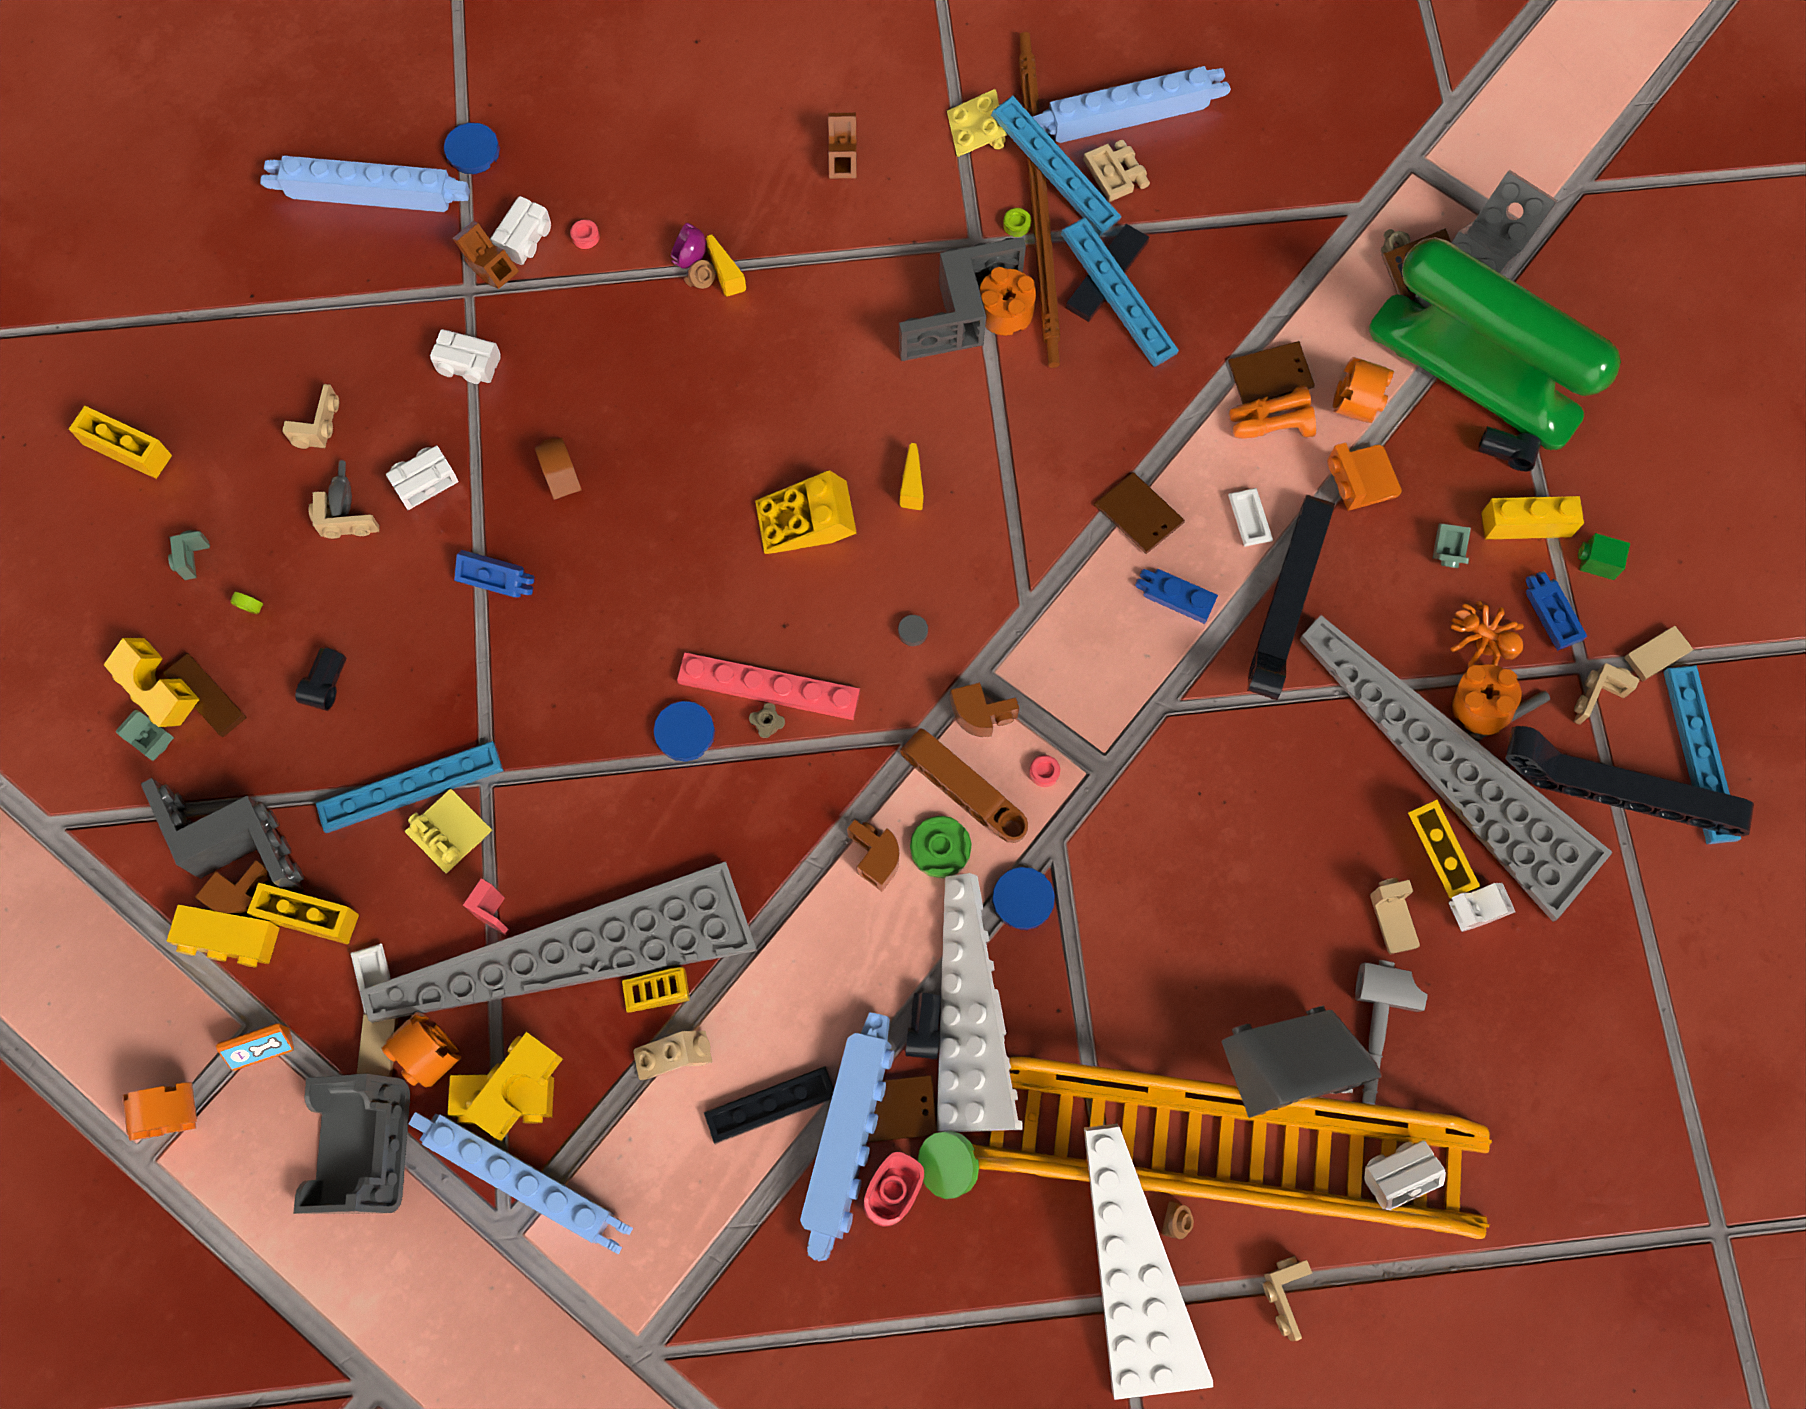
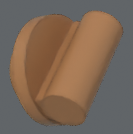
(700, 274)
(1177, 1221)

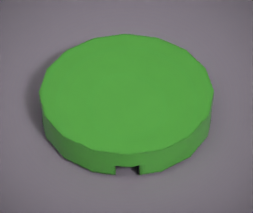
(940, 847)
(948, 1164)

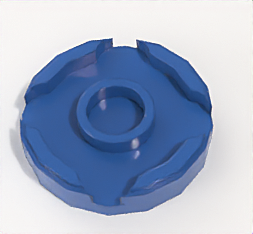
(471, 148)
(684, 731)
(1023, 898)

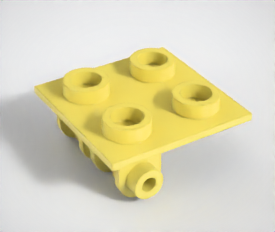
(974, 126)
(447, 830)

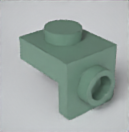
(1451, 545)
(182, 552)
(144, 735)

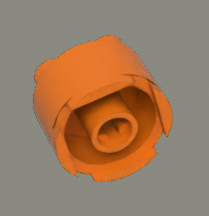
(1007, 300)
(1362, 390)
(1486, 698)
(421, 1050)
(159, 1111)

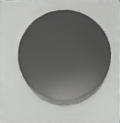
(913, 630)

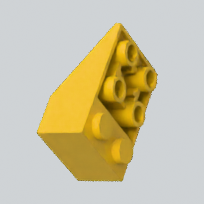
(806, 514)

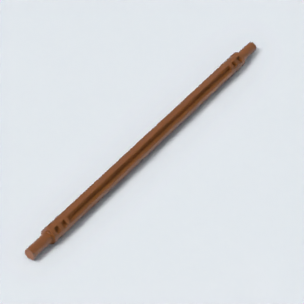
(1040, 213)

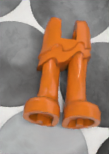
(1257, 421)

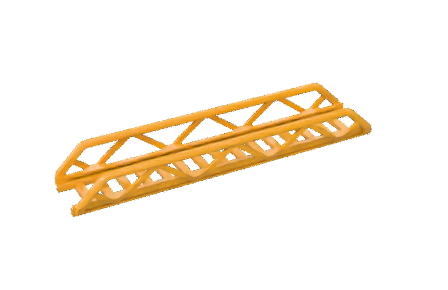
(1169, 1093)

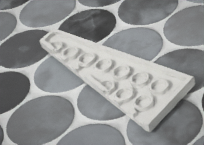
(973, 1061)
(1144, 1312)

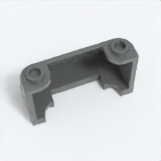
(1296, 1060)
(358, 1145)

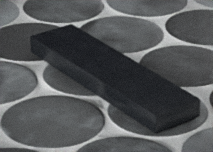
(1125, 250)
(769, 1105)

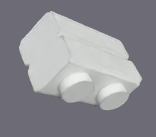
(522, 230)
(465, 357)
(421, 477)
(1404, 1174)

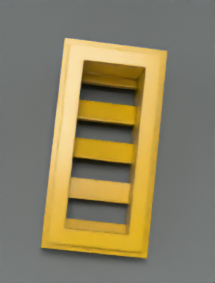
(728, 273)
(912, 490)
(682, 994)

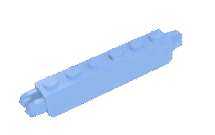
(1132, 104)
(364, 183)
(846, 1135)
(519, 1179)

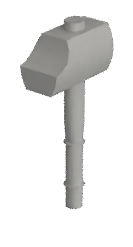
(1385, 988)

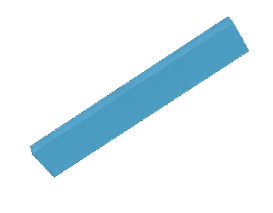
(1055, 165)
(1119, 292)
(1697, 736)
(409, 787)

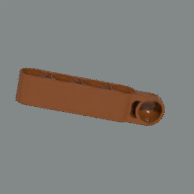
(965, 786)

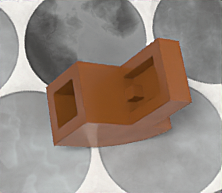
(842, 145)
(483, 257)
(557, 467)
(976, 715)
(882, 858)
(233, 899)

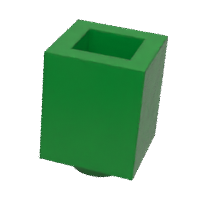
(1603, 556)

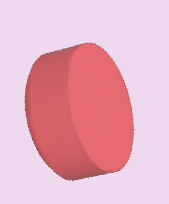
(585, 234)
(1044, 771)

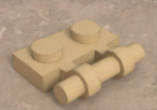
(1110, 174)

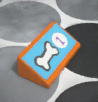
(256, 1046)

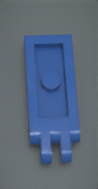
(492, 574)
(1177, 594)
(1554, 611)

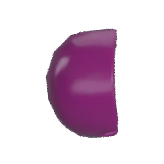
(689, 246)

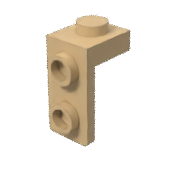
(315, 435)
(335, 527)
(1611, 678)
(1394, 915)
(672, 1052)
(1287, 1271)

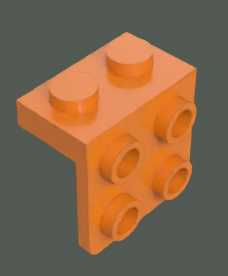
(1363, 475)

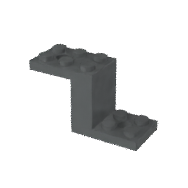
(1497, 236)
(965, 316)
(222, 836)

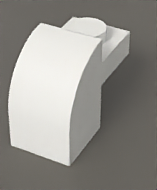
(1481, 906)

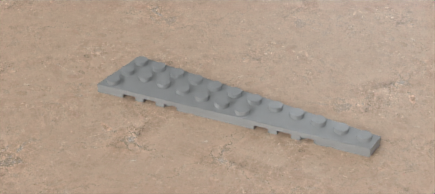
(1513, 820)
(644, 932)

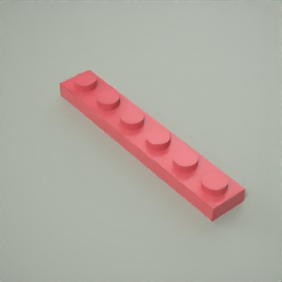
(768, 686)

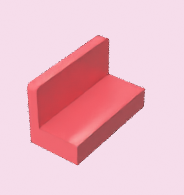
(484, 903)

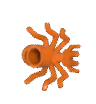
(1489, 639)

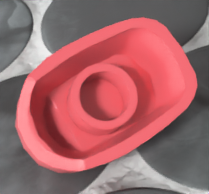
(893, 1189)

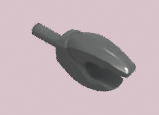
(340, 493)

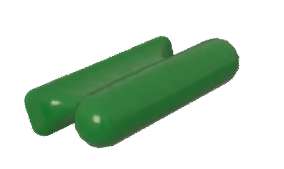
(1495, 341)

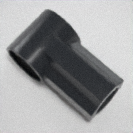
(1518, 450)
(319, 687)
(924, 1033)

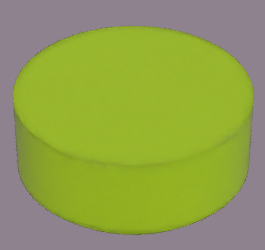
(1017, 222)
(246, 603)

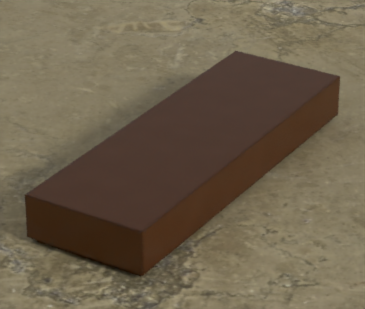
(213, 702)

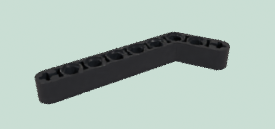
(1268, 665)
(1625, 788)

